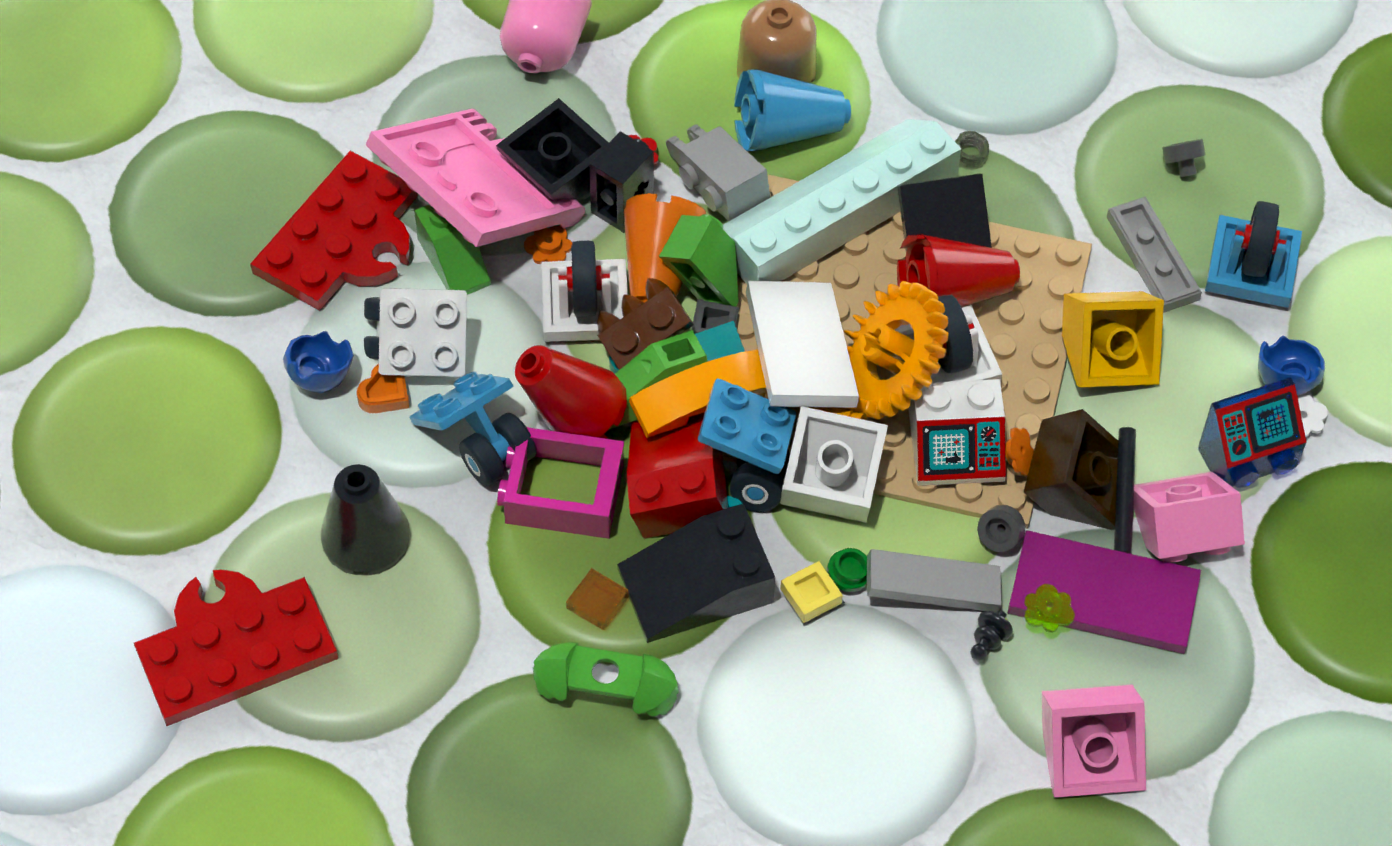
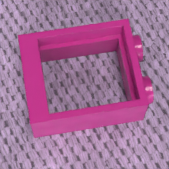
(558, 514)

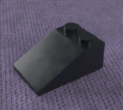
(699, 574)

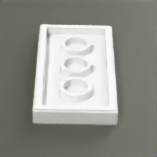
(801, 344)

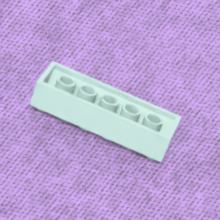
(839, 200)

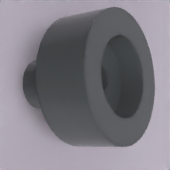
(1184, 154)
(1001, 528)

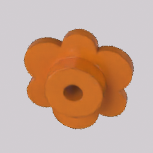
(548, 244)
(1019, 451)

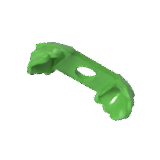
(640, 678)

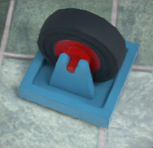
(1254, 257)

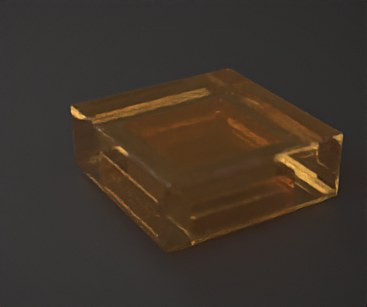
(597, 599)

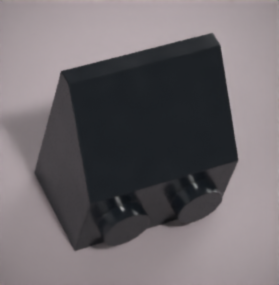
(555, 151)

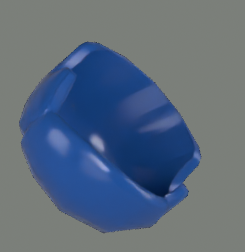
(1294, 360)
(317, 361)

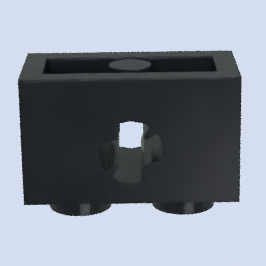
(618, 174)

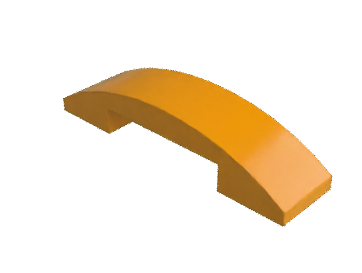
(686, 394)

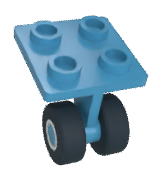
(756, 435)
(487, 447)

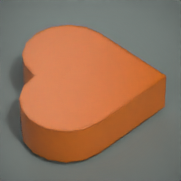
(382, 393)

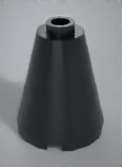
(363, 523)

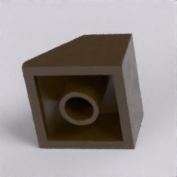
(1075, 470)

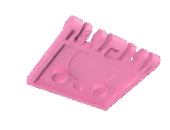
(466, 178)

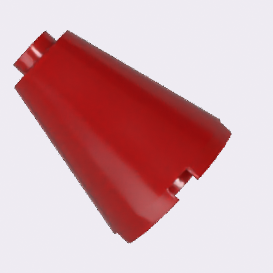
(957, 268)
(571, 392)

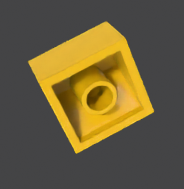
(1113, 337)

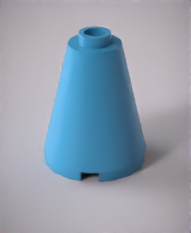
(785, 110)

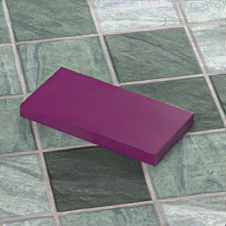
(1111, 590)

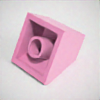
(1189, 516)
(1094, 740)

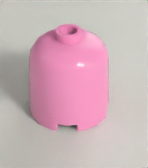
(543, 32)

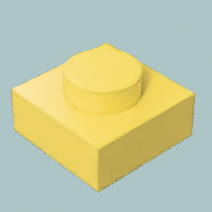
(811, 591)

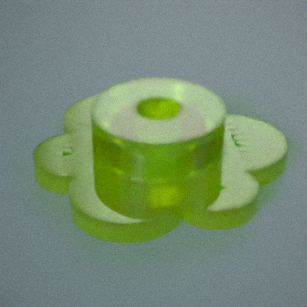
(1048, 617)

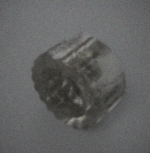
(972, 139)

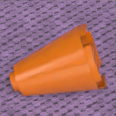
(646, 233)

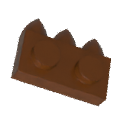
(642, 322)

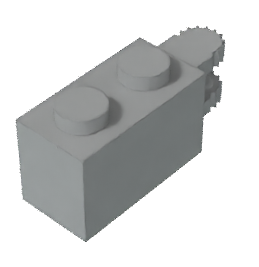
(720, 171)

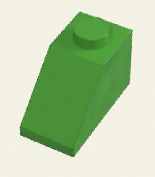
(453, 258)
(703, 259)

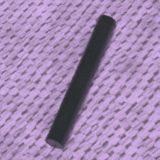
(1125, 490)

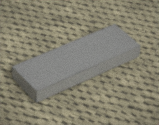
(1153, 253)
(933, 580)

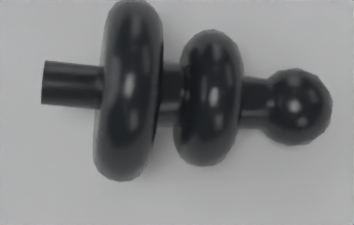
(991, 631)

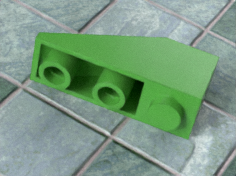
(657, 363)

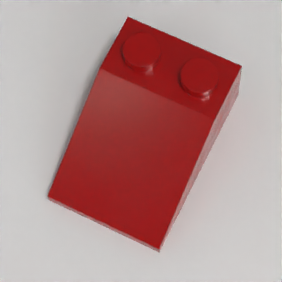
(673, 478)

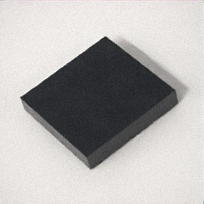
(946, 209)

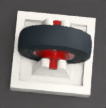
(577, 292)
(967, 349)

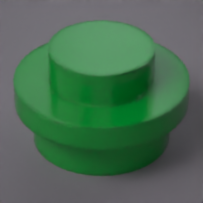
(848, 569)

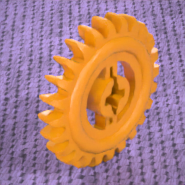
(879, 342)

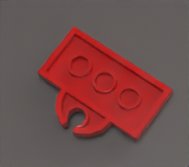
(340, 234)
(233, 644)

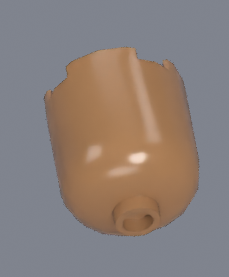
(778, 40)

